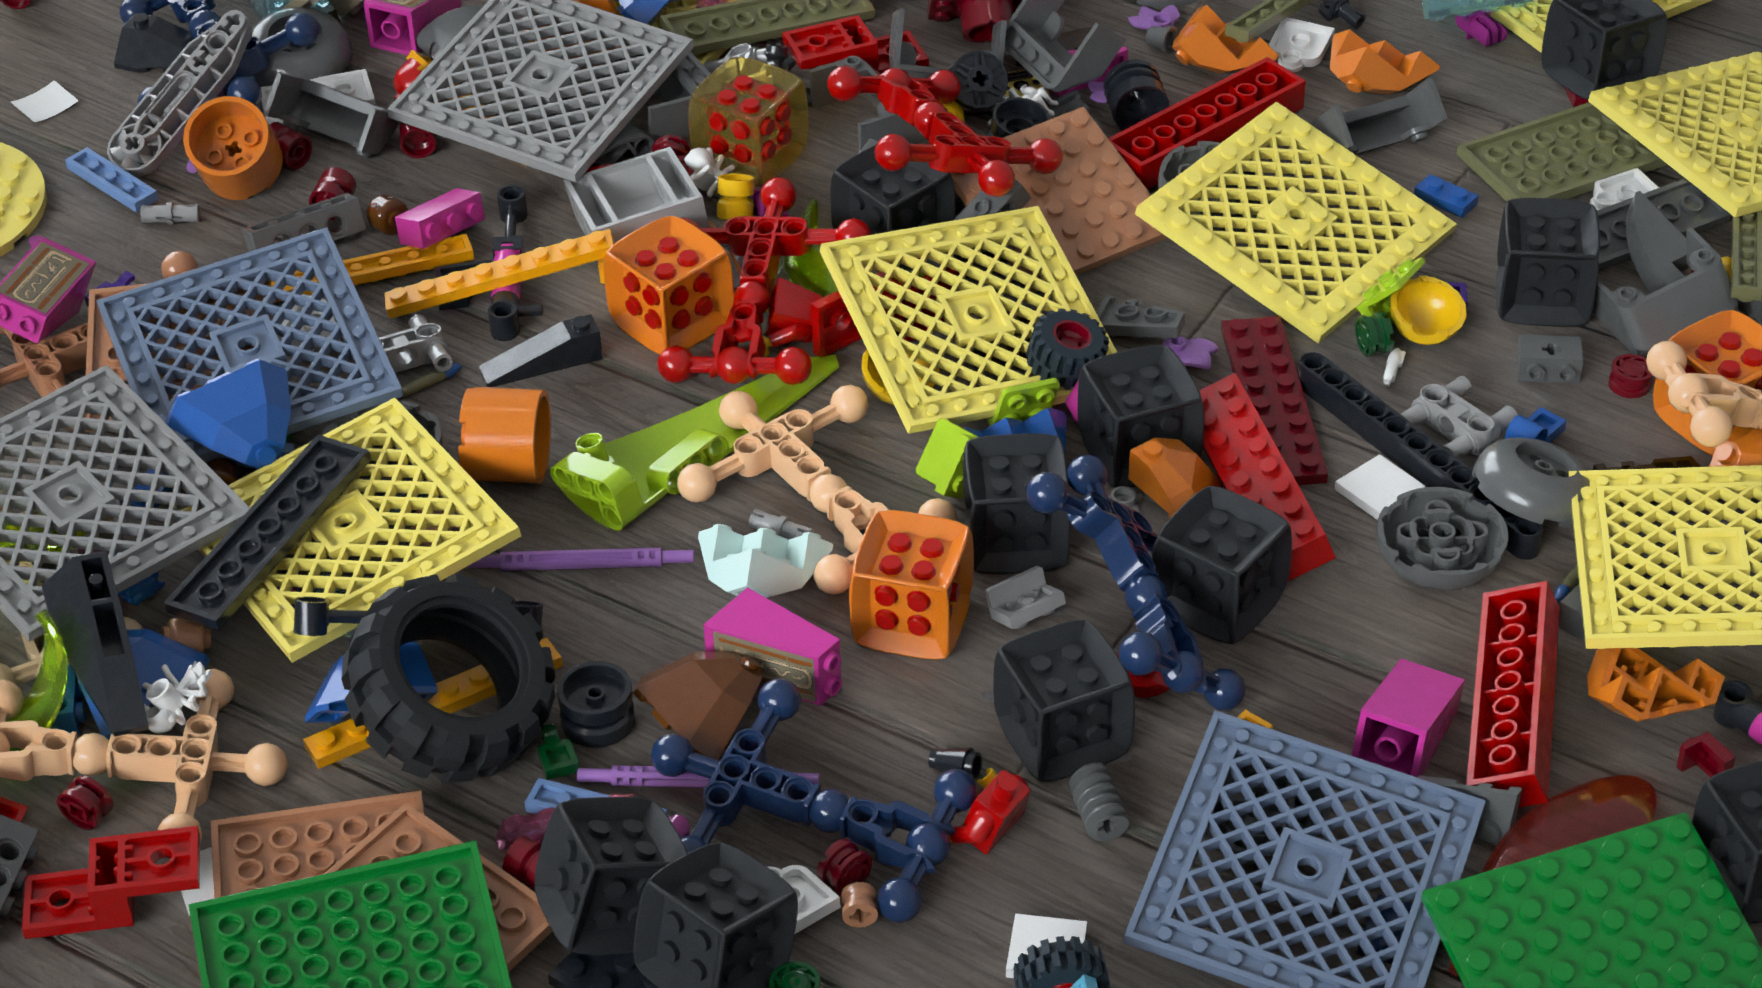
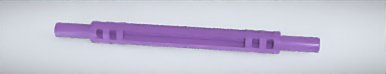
(583, 559)
(648, 777)

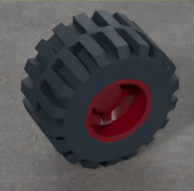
(1064, 344)

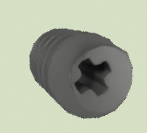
(1098, 802)

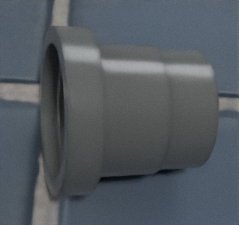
(1162, 37)

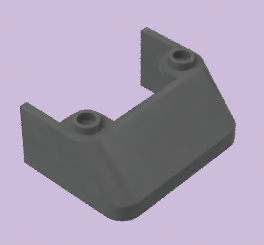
(1033, 43)
(903, 54)
(676, 90)
(331, 113)
(1386, 121)
(873, 128)
(1650, 319)

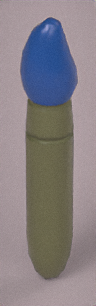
(429, 380)
(1567, 585)

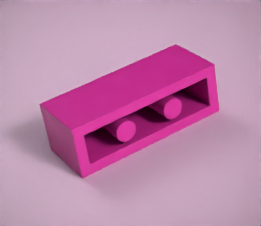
(439, 218)

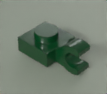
(556, 755)

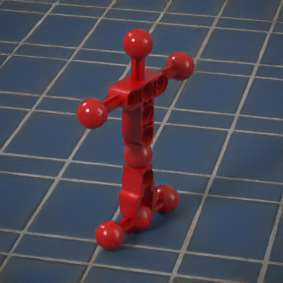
(953, 144)
(762, 245)

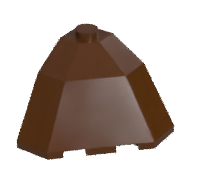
(702, 696)

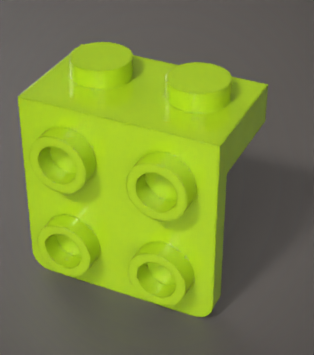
(1379, 296)
(1025, 400)
(943, 458)

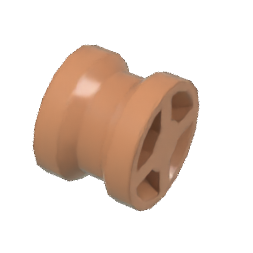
(859, 904)

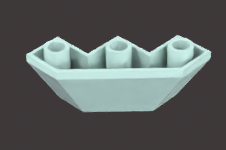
(760, 559)

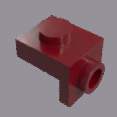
(1706, 754)

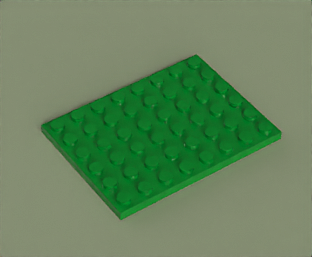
(1601, 915)
(366, 926)

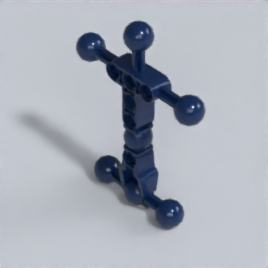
(299, 30)
(1124, 542)
(827, 809)

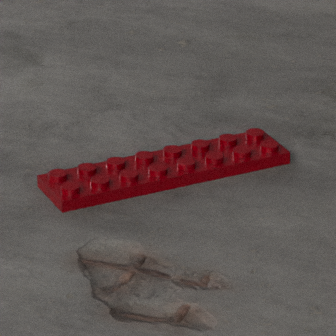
(1269, 376)

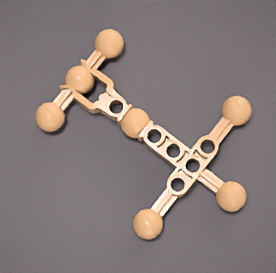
(1708, 397)
(786, 449)
(142, 757)

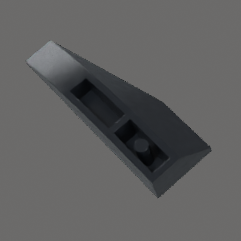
(96, 640)

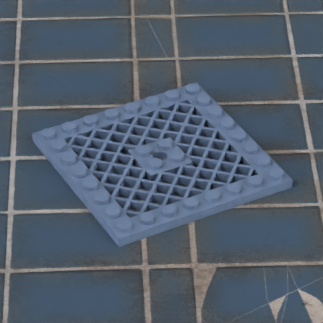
(314, 254)
(1357, 779)

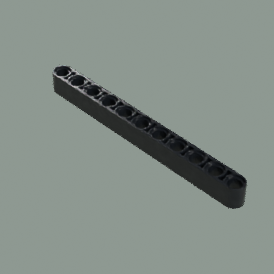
(1404, 443)

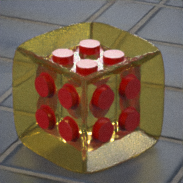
(750, 117)

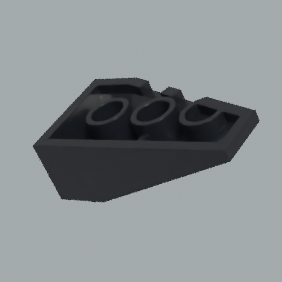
(149, 43)
(555, 349)

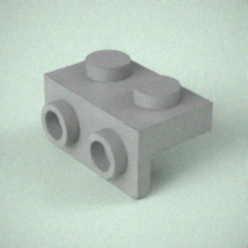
(1023, 598)

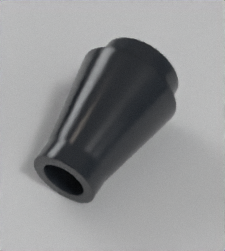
(956, 758)

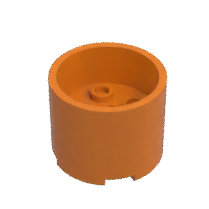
(231, 128)
(505, 434)

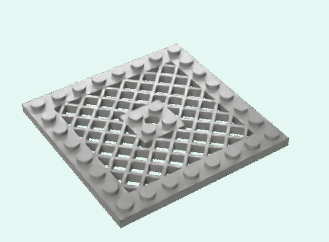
(568, 158)
(106, 395)

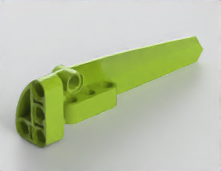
(632, 473)

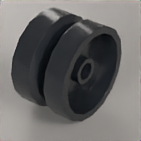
(596, 704)

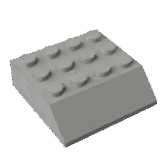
(635, 194)

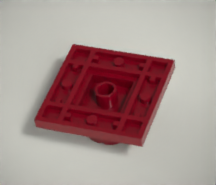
(975, 15)

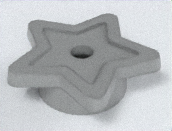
(1126, 496)

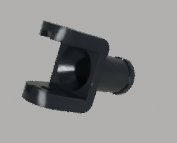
(1344, 10)

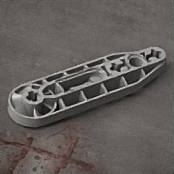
(188, 83)

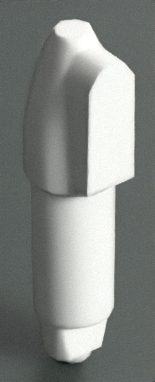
(1394, 362)

